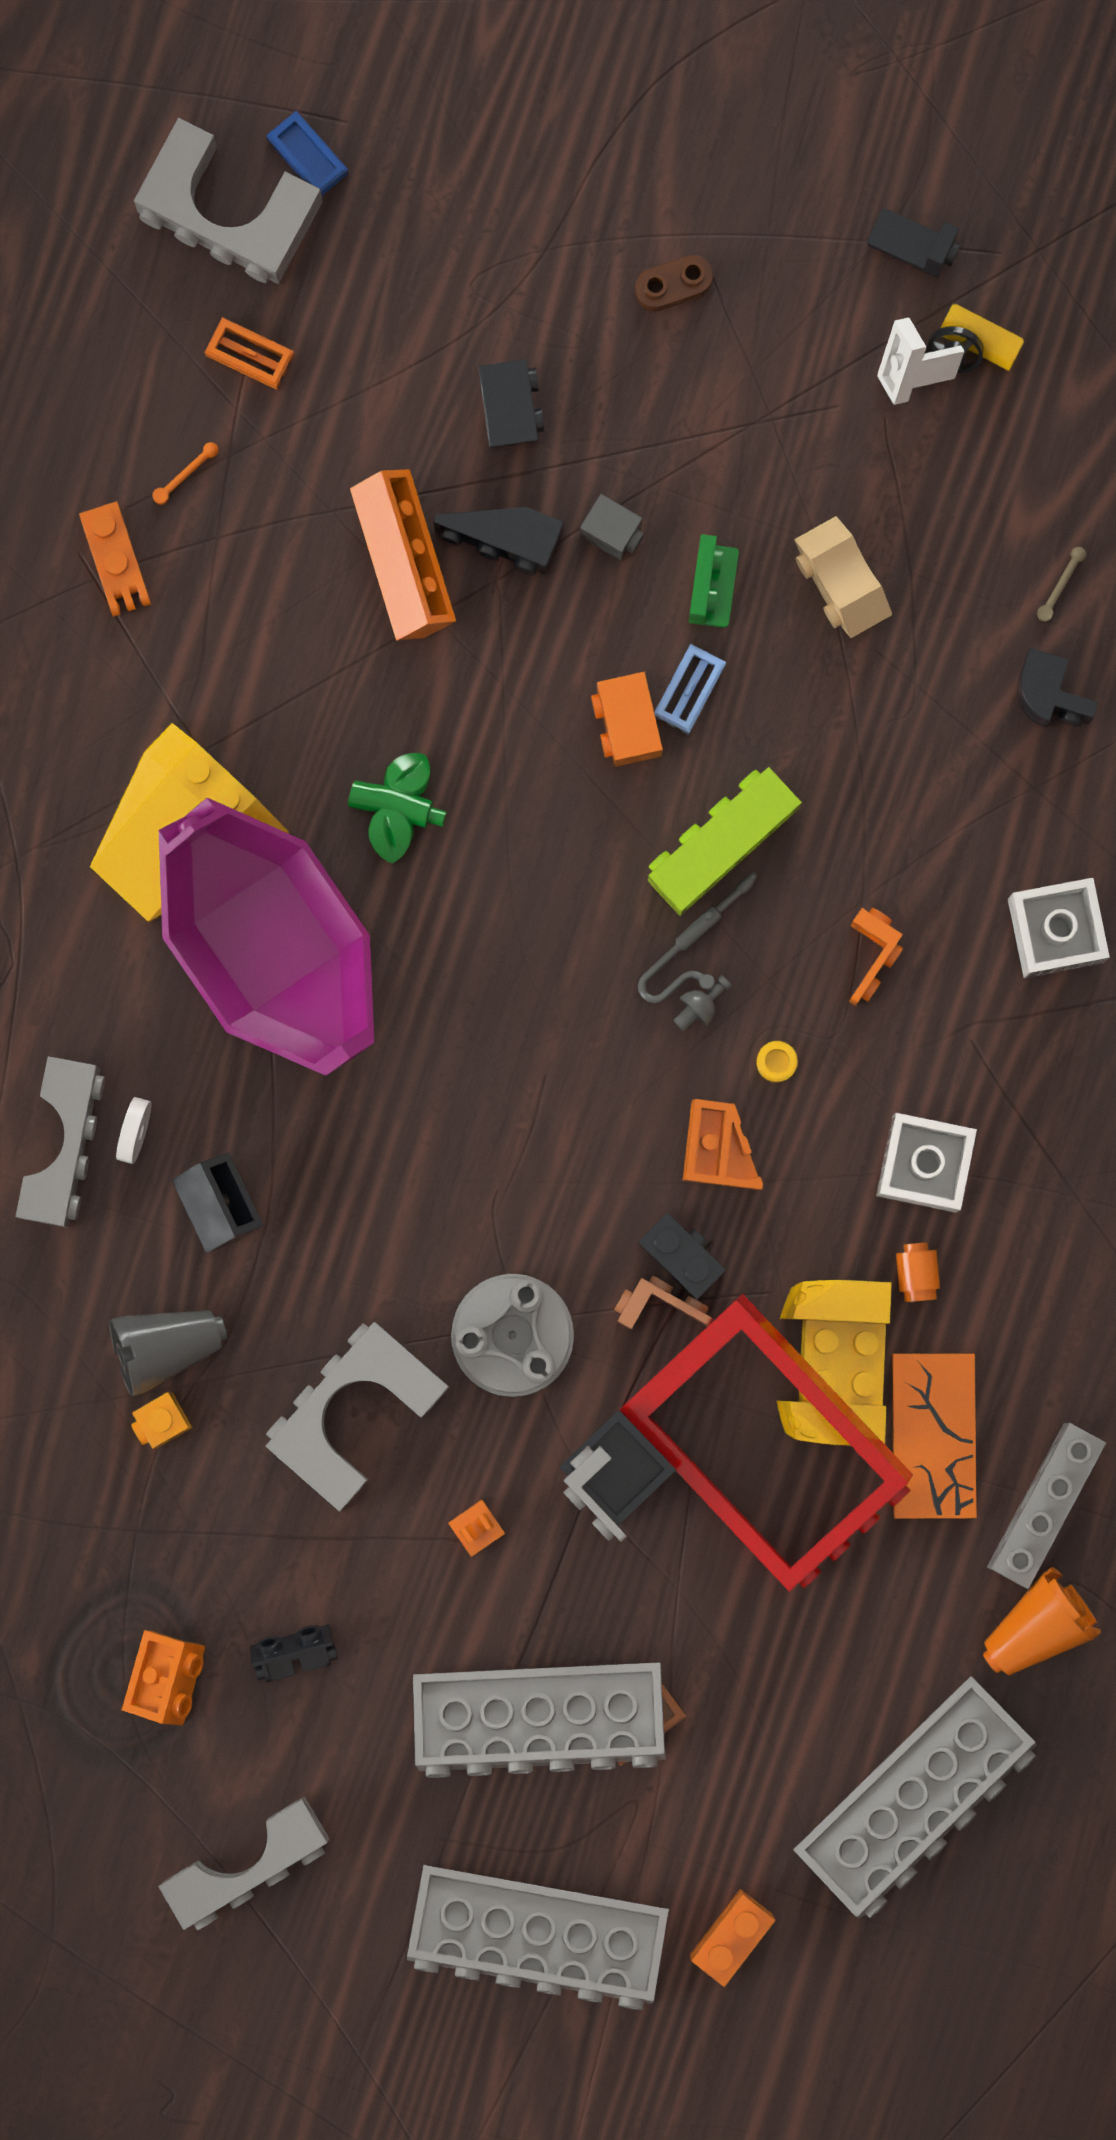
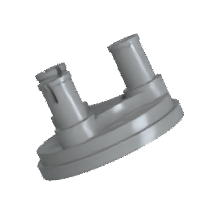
(512, 1335)

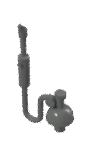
(697, 1003)

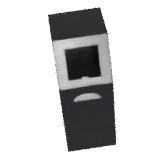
(509, 533)

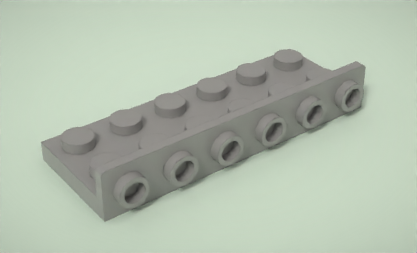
(538, 1719)
(916, 1799)
(537, 1937)

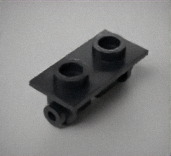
(274, 1655)

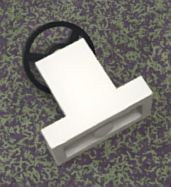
(907, 366)

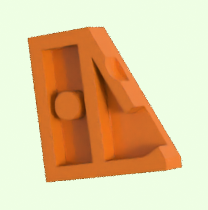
(717, 1148)

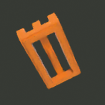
(242, 367)

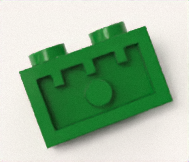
(713, 583)

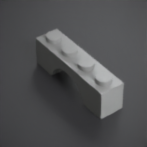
(51, 1193)
(200, 1891)

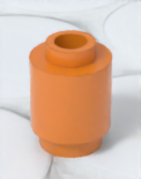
(918, 1272)

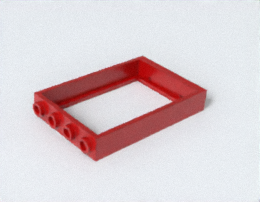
(746, 1316)

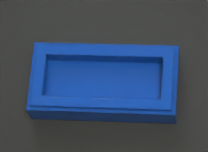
(307, 153)

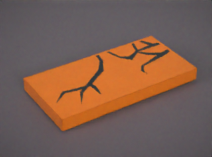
(935, 1433)

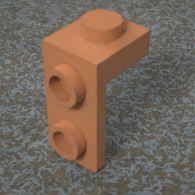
(632, 1304)

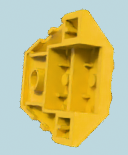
(165, 787)

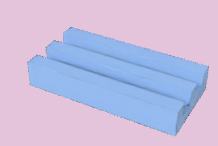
(674, 718)

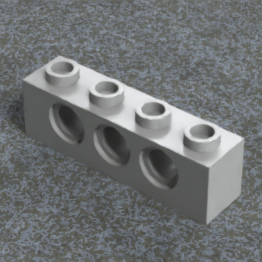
(1046, 1505)

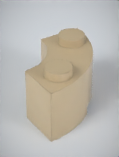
(842, 577)

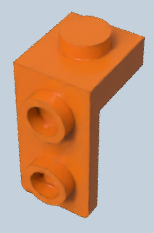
(876, 927)

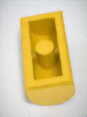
(999, 344)

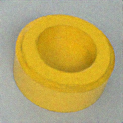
(776, 1061)

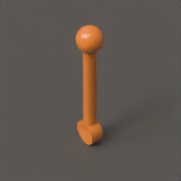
(161, 495)

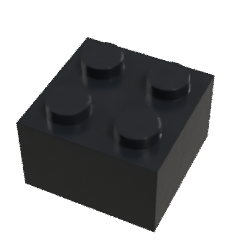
(630, 1474)

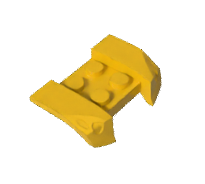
(846, 1347)

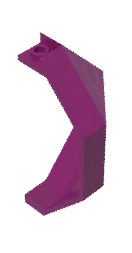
(266, 937)

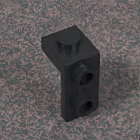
(914, 242)

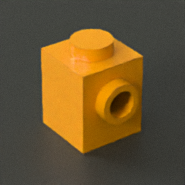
(160, 1421)

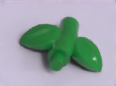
(397, 805)

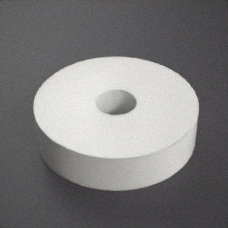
(133, 1130)

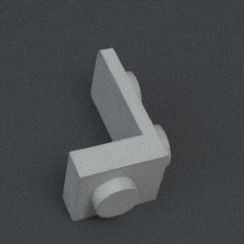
(586, 1466)

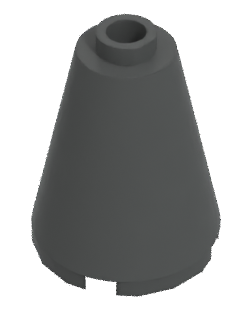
(163, 1345)

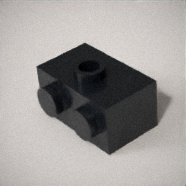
(509, 403)
(217, 1202)
(682, 1255)

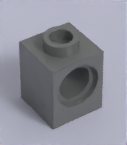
(612, 528)

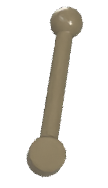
(1045, 612)

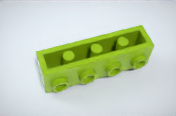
(723, 841)

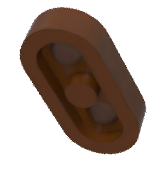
(675, 284)

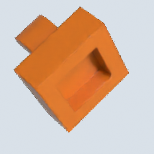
(476, 1528)

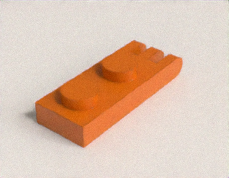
(114, 556)

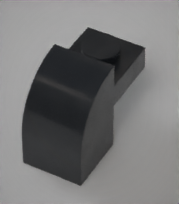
(1041, 695)

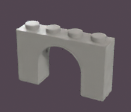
(260, 246)
(303, 1439)

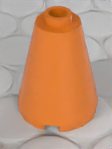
(1040, 1626)

